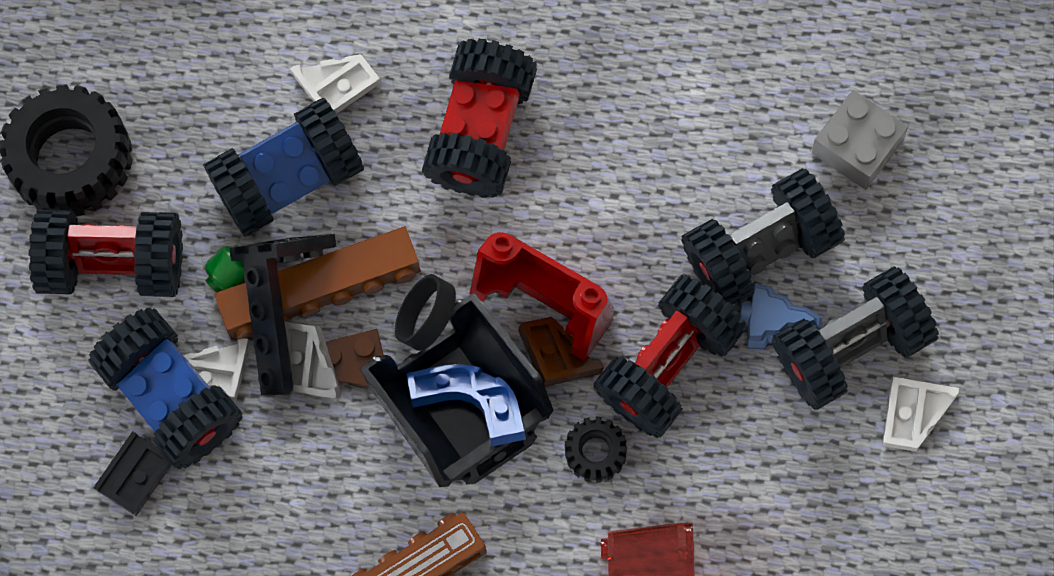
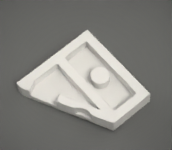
(222, 366)

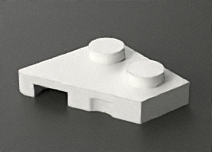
(337, 80)
(914, 411)

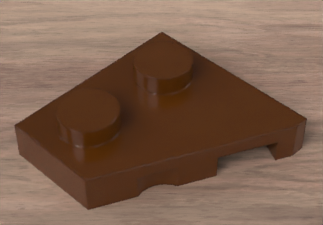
(550, 352)
(352, 353)

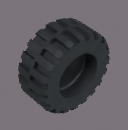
(50, 114)

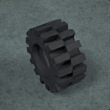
(595, 429)

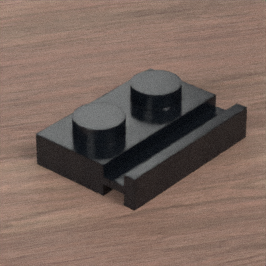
(133, 474)

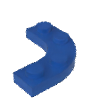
(471, 385)

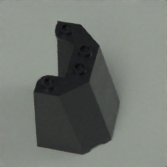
(454, 434)

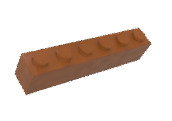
(329, 280)

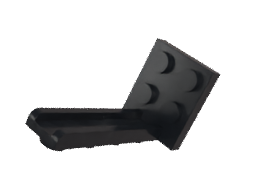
(266, 303)

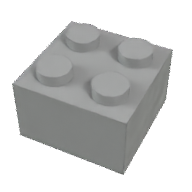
(859, 139)

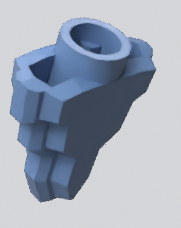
(770, 314)

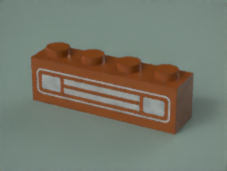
(434, 554)

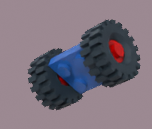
(284, 167)
(165, 387)

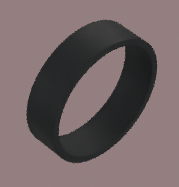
(437, 318)

